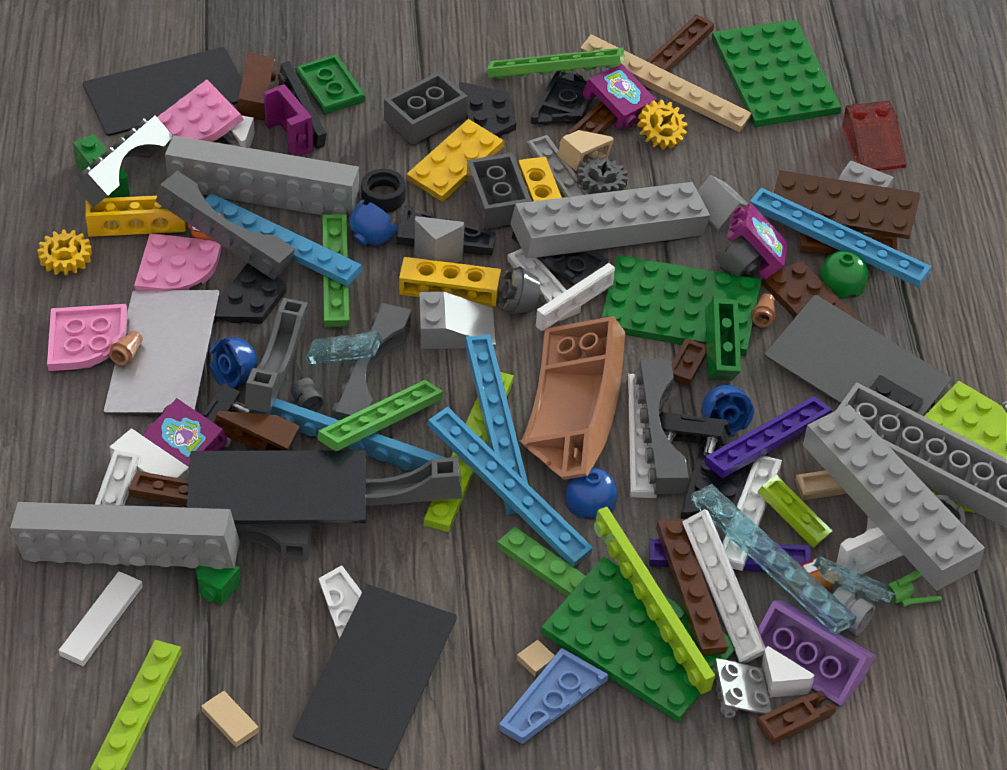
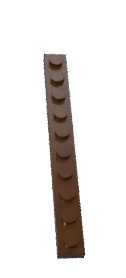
(666, 58)

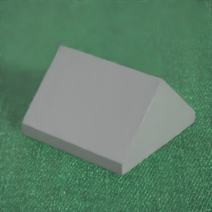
(720, 202)
(439, 239)

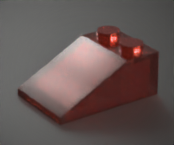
(874, 135)

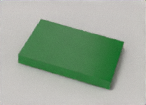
(330, 84)

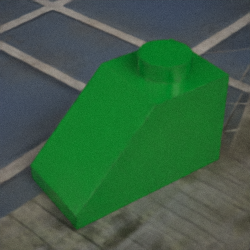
(217, 583)

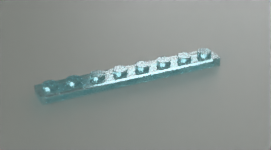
(774, 560)

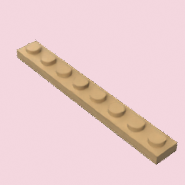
(677, 88)

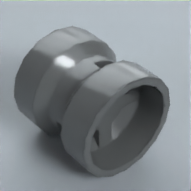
(304, 392)

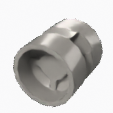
(860, 608)

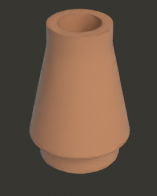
(764, 311)
(125, 349)

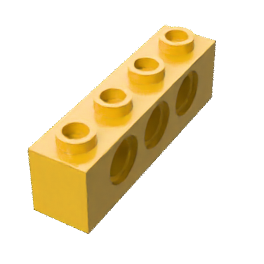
(538, 179)
(131, 217)
(463, 280)

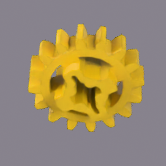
(651, 119)
(64, 252)

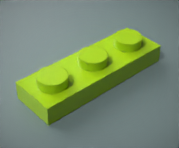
(794, 511)

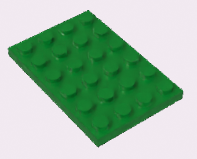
(776, 73)
(670, 300)
(614, 633)

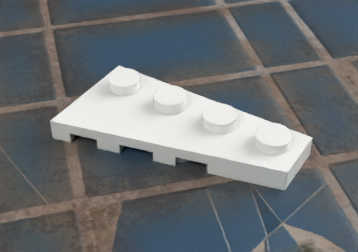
(340, 595)

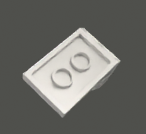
(867, 550)

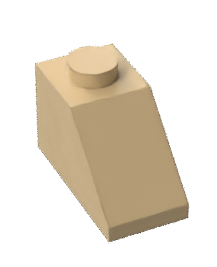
(582, 145)

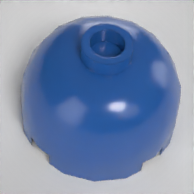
(371, 225)
(232, 361)
(729, 404)
(591, 493)

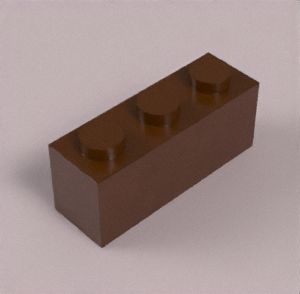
(255, 82)

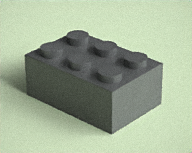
(425, 108)
(496, 188)

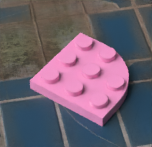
(201, 114)
(176, 262)
(84, 335)

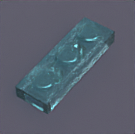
(344, 347)
(853, 580)

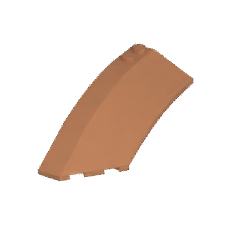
(576, 395)

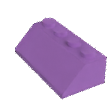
(832, 658)

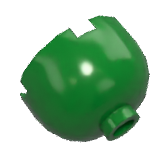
(845, 274)

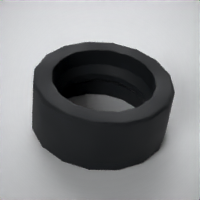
(384, 177)

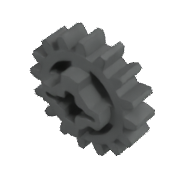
(601, 176)

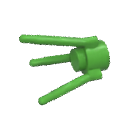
(904, 589)

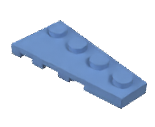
(553, 693)

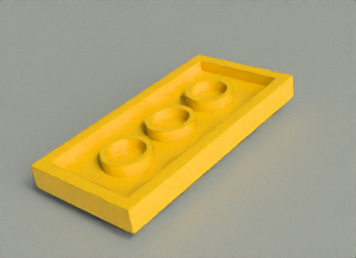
(446, 165)

